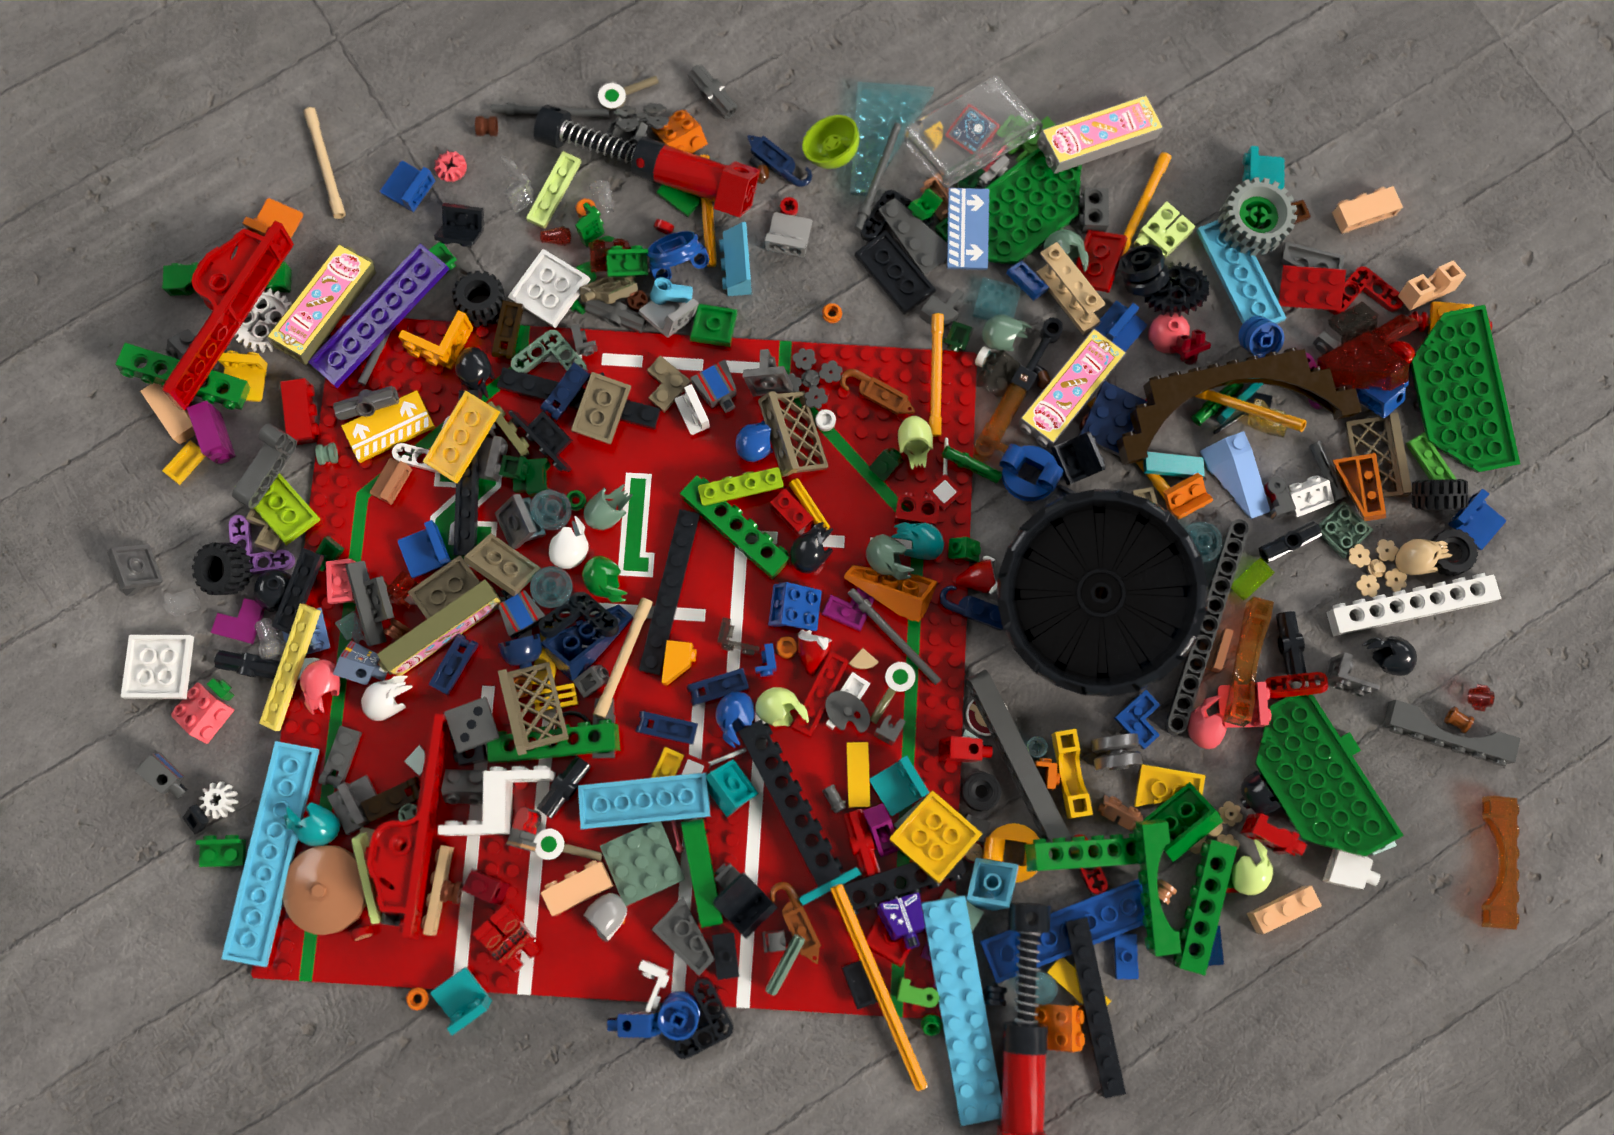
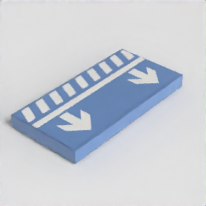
(968, 228)

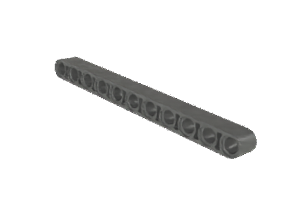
(1212, 617)

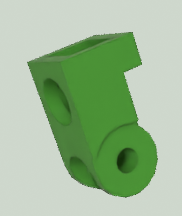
(923, 996)

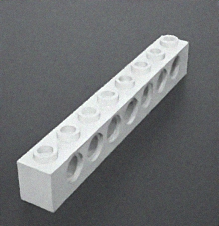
(1484, 586)

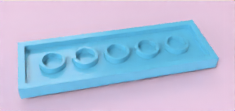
(1240, 276)
(644, 801)

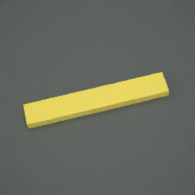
(289, 667)

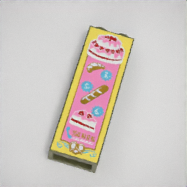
(322, 304)
(439, 629)

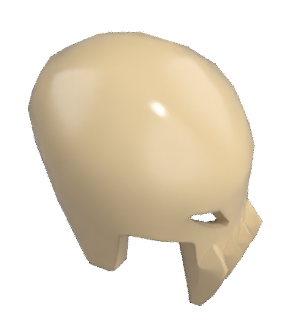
(1418, 557)

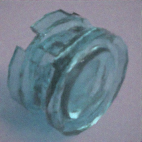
(1047, 988)

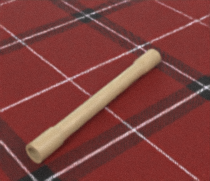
(314, 126)
(606, 699)

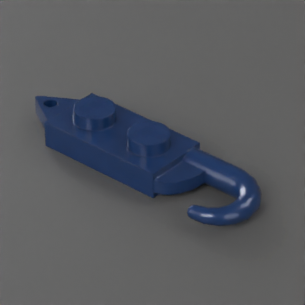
(777, 160)
(973, 609)

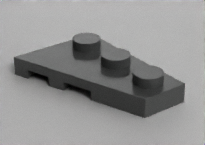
(1309, 257)
(684, 937)

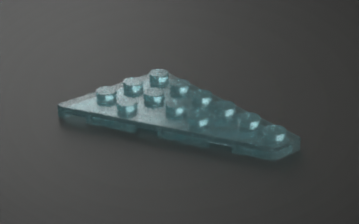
(876, 112)

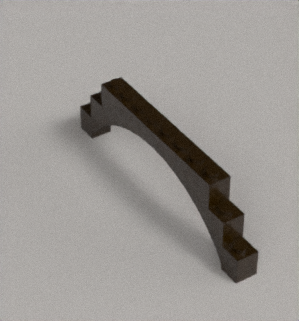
(1284, 370)

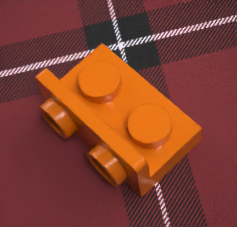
(1187, 496)

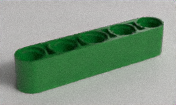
(701, 871)

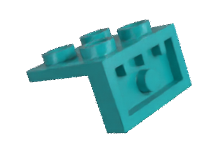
(899, 786)
(461, 999)

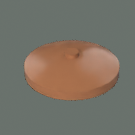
(324, 890)

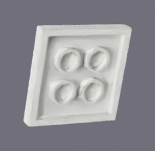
(549, 288)
(157, 667)

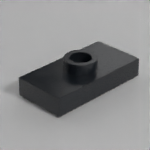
(725, 956)
(859, 985)

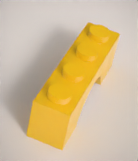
(1067, 756)

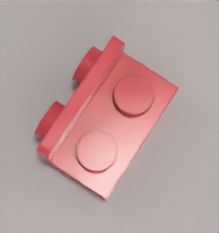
(338, 583)

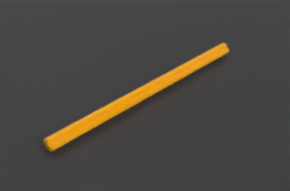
(879, 987)

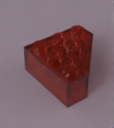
(1365, 363)

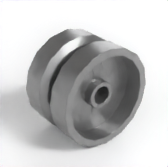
(1116, 752)

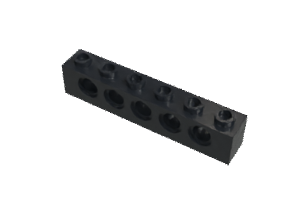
(891, 892)

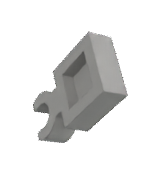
(995, 170)

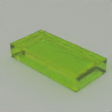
(1252, 579)

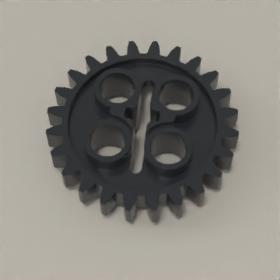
(1183, 291)

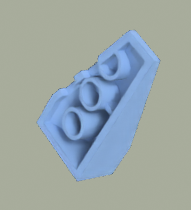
(1237, 470)

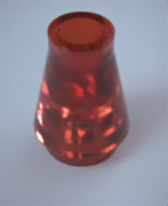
(557, 236)

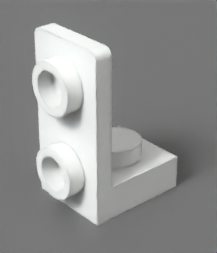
(651, 970)

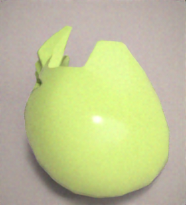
(915, 437)
(775, 707)
(1251, 877)

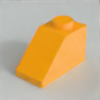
(677, 660)

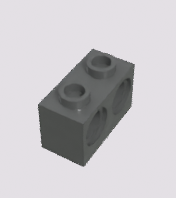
(1099, 211)

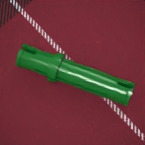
(1201, 416)
(963, 460)

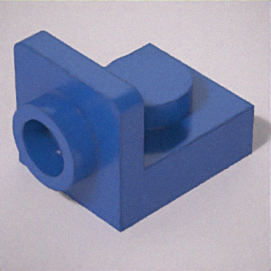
(769, 658)

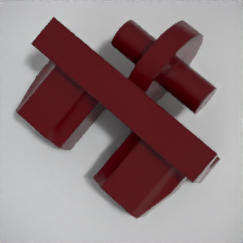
(1190, 347)

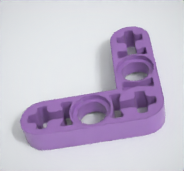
(246, 529)

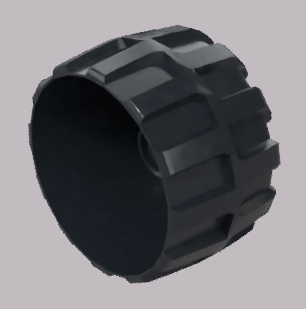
(1151, 602)

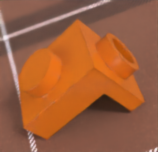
(1052, 778)

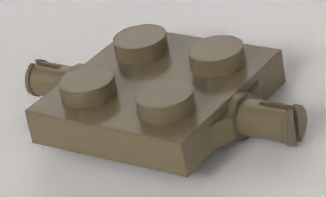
(609, 289)

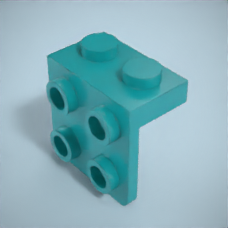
(1263, 167)

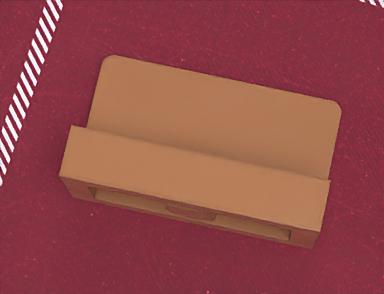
(391, 480)
(1218, 651)

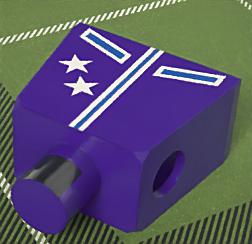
(903, 918)

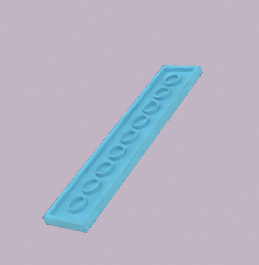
(269, 855)
(962, 1010)

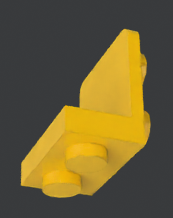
(246, 367)

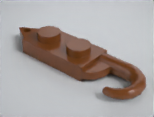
(879, 392)
(798, 921)

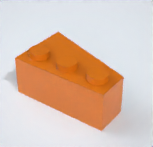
(1363, 484)

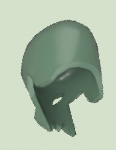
(1070, 243)
(1001, 332)
(602, 513)
(884, 558)

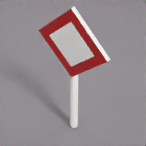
(945, 488)
(694, 765)

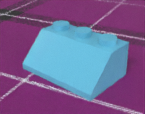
(736, 261)

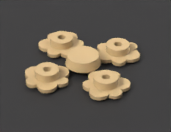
(1377, 568)
(1227, 819)

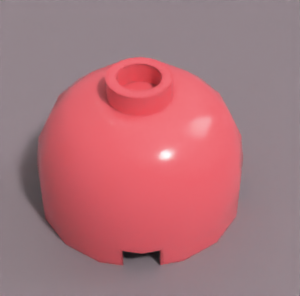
(1165, 329)

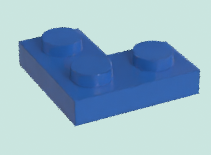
(1134, 718)

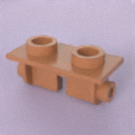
(1114, 807)

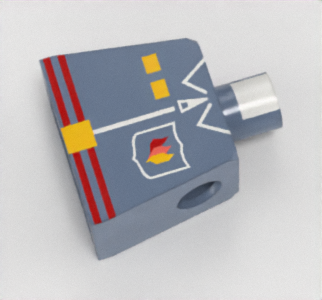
(359, 664)

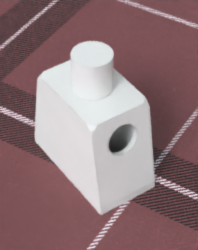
(1350, 870)

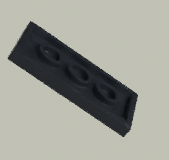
(895, 272)

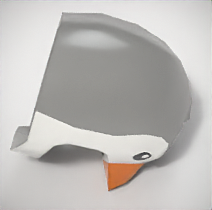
(606, 915)

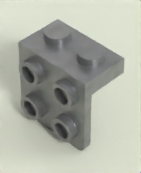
(491, 457)

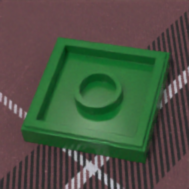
(714, 325)

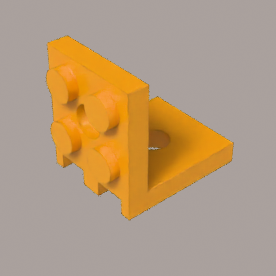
(448, 350)

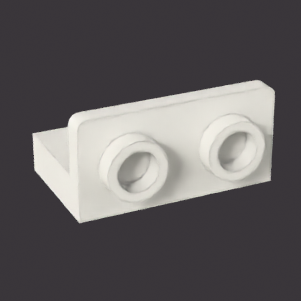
(692, 411)
(1311, 495)

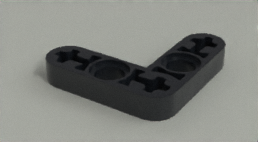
(880, 224)
(578, 610)
(712, 1027)

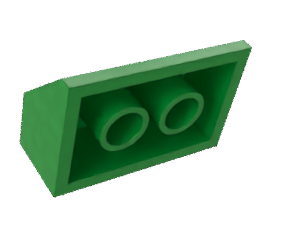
(1188, 818)

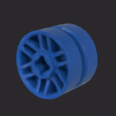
(1261, 336)
(679, 1015)

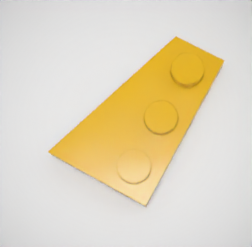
(1159, 784)

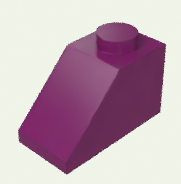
(880, 829)

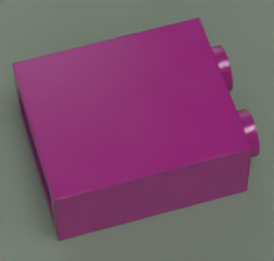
(211, 432)

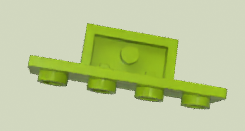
(740, 486)

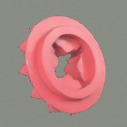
(454, 173)

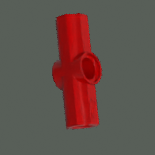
(861, 843)

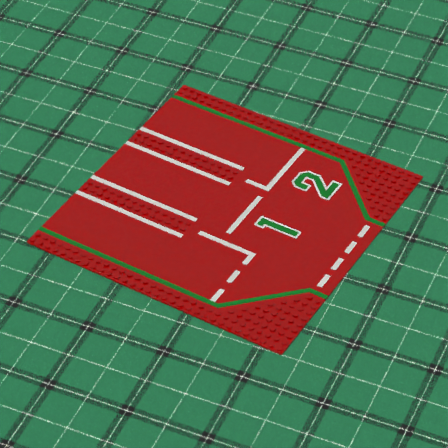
(716, 585)

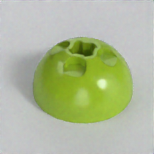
(831, 142)

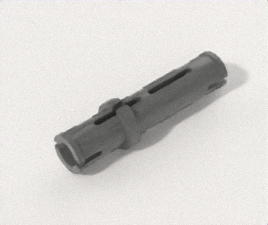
(1328, 471)

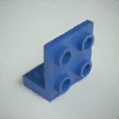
(408, 185)
(1478, 519)
(424, 550)
(795, 606)

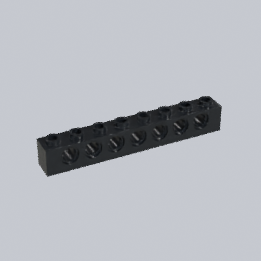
(763, 731)

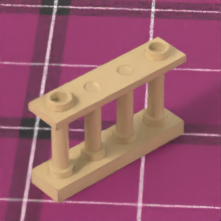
(1070, 288)

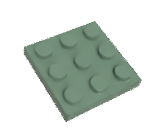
(642, 862)

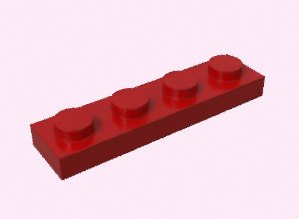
(823, 686)

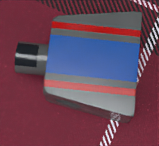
(716, 386)
(519, 613)
(154, 771)

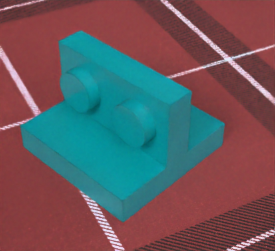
(730, 787)

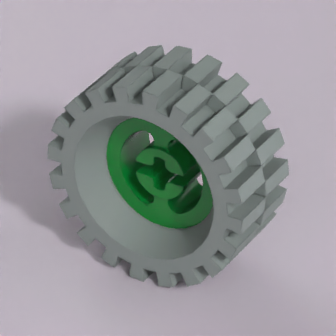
(1273, 214)

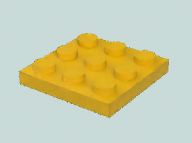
(935, 837)

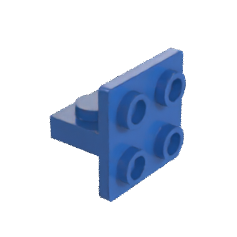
(1121, 325)

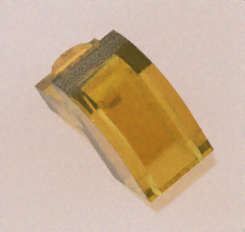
(1266, 426)

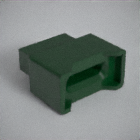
(536, 480)

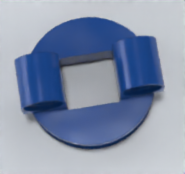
(674, 250)
(1038, 457)

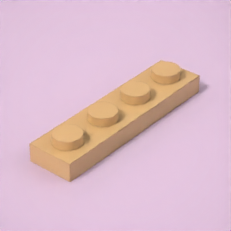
(431, 921)

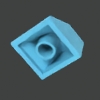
(992, 884)

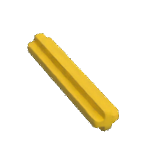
(807, 502)

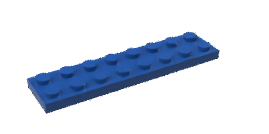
(1107, 914)

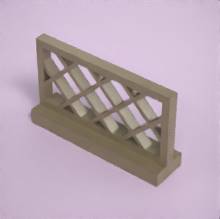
(781, 434)
(1396, 451)
(516, 716)

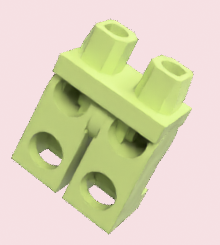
(1156, 231)

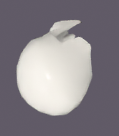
(569, 549)
(379, 699)

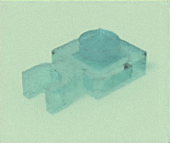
(351, 627)

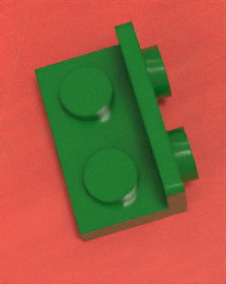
(590, 226)
(222, 852)

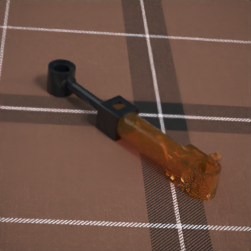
(1014, 395)

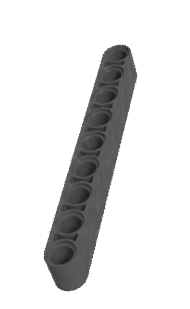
(1017, 757)

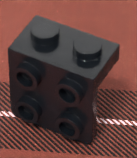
(460, 224)
(1079, 458)
(744, 905)

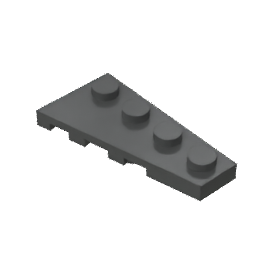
(917, 238)

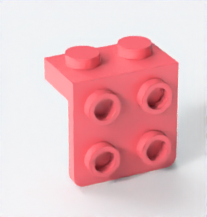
(201, 713)
(1261, 713)

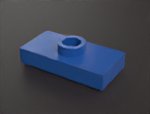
(1027, 280)
(1126, 956)

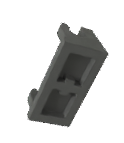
(887, 733)

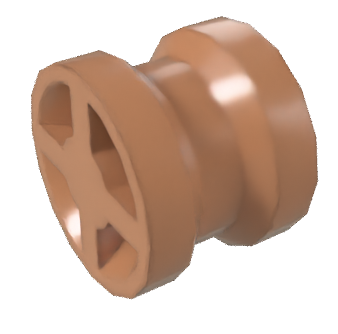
(1165, 891)

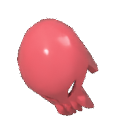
(317, 681)
(1205, 730)

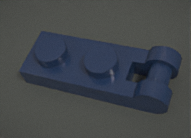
(566, 390)
(453, 664)
(718, 686)
(667, 728)

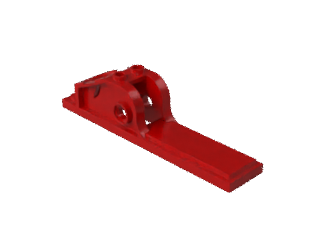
(218, 283)
(409, 868)

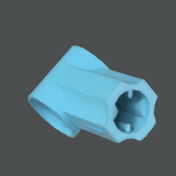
(665, 291)

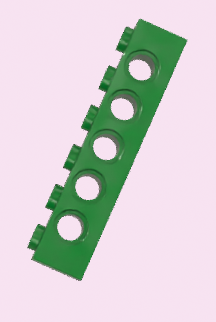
(132, 356)
(770, 566)
(608, 742)
(1038, 853)
(1215, 897)

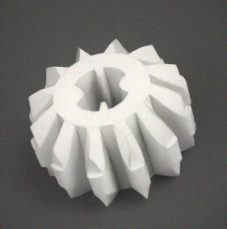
(225, 802)

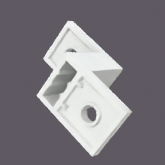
(497, 801)

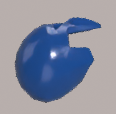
(754, 442)
(733, 714)

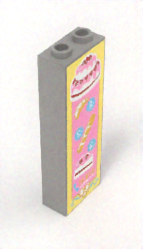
(1099, 134)
(1071, 389)

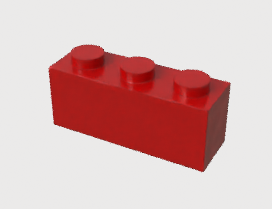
(299, 410)

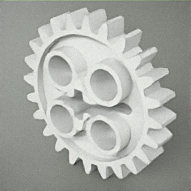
(257, 325)

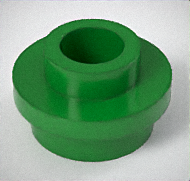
(577, 494)
(931, 1024)

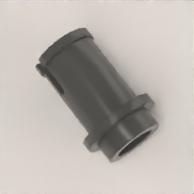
(834, 799)

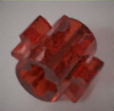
(1481, 697)

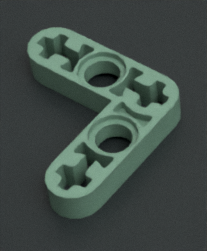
(555, 349)

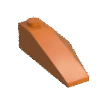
(905, 597)

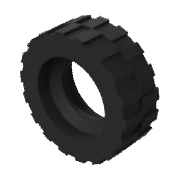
(1467, 547)

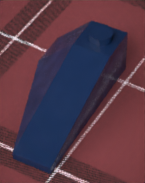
(582, 644)

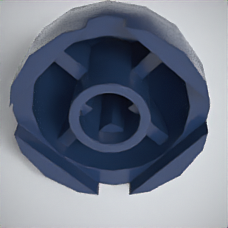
(521, 651)

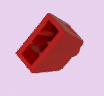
(957, 749)

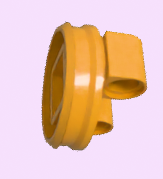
(995, 845)

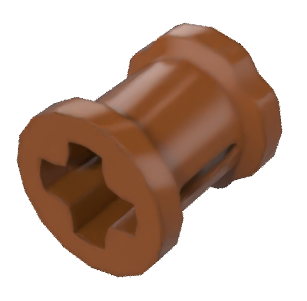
(1459, 720)

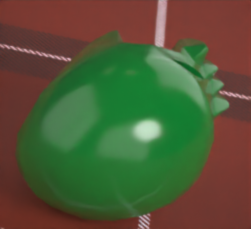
(601, 578)

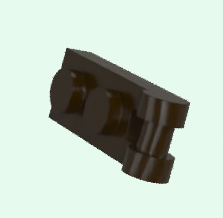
(507, 329)
(391, 800)

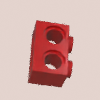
(917, 505)
(791, 513)

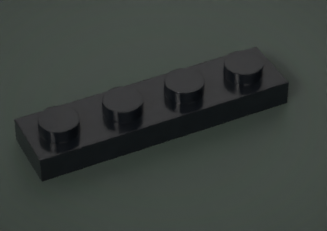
(298, 588)

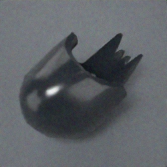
(472, 367)
(806, 554)
(1395, 656)

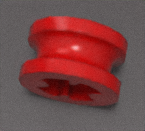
(786, 201)

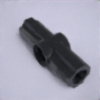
(1280, 546)
(1291, 643)
(246, 664)
(564, 787)

